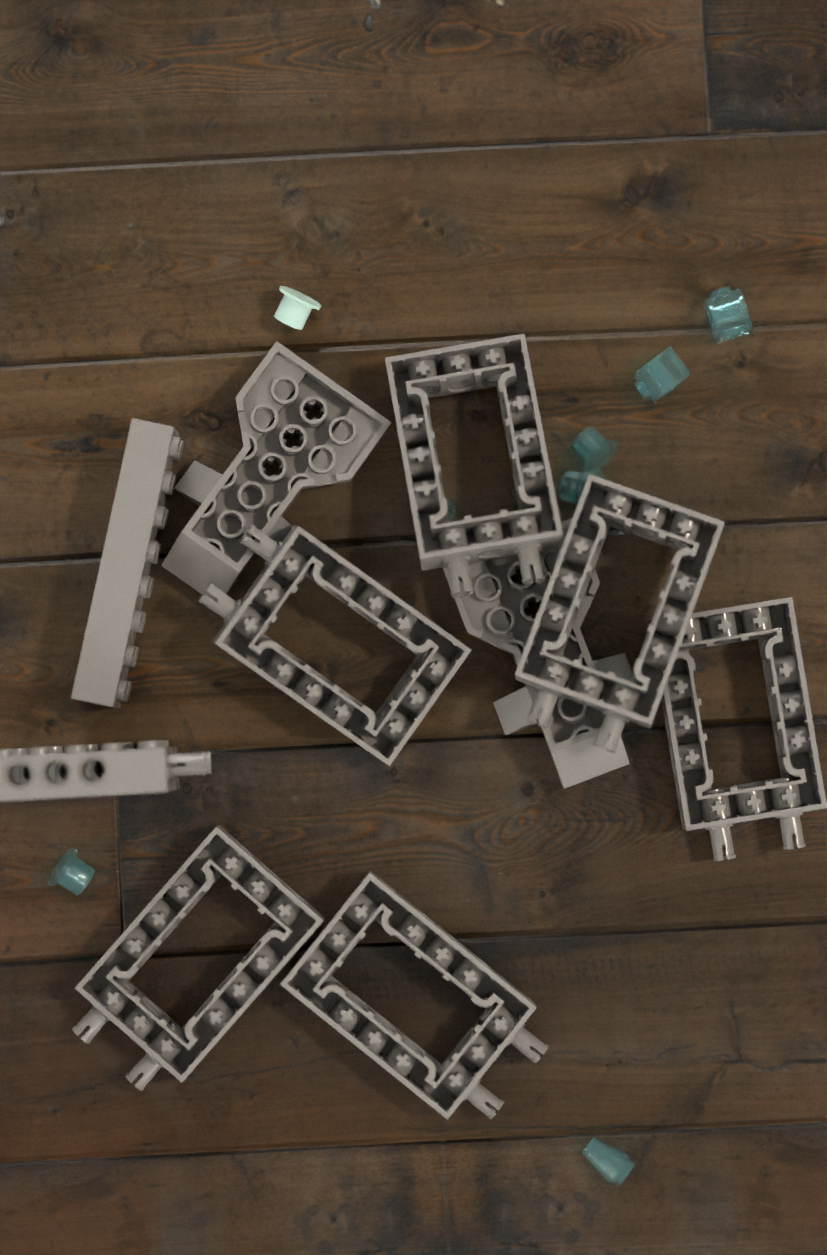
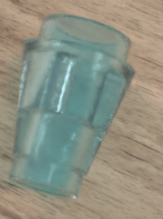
(608, 1161)

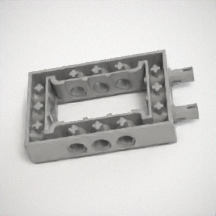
(455, 544)
(248, 619)
(555, 676)
(792, 723)
(126, 770)
(121, 1002)
(437, 1084)

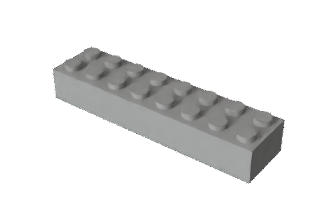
(126, 563)

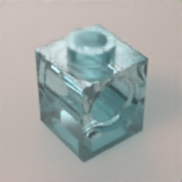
(727, 314)
(660, 375)

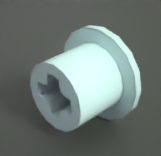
(295, 308)

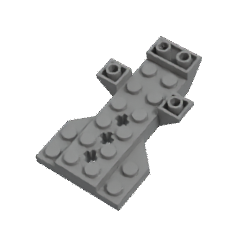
(230, 502)
(498, 618)

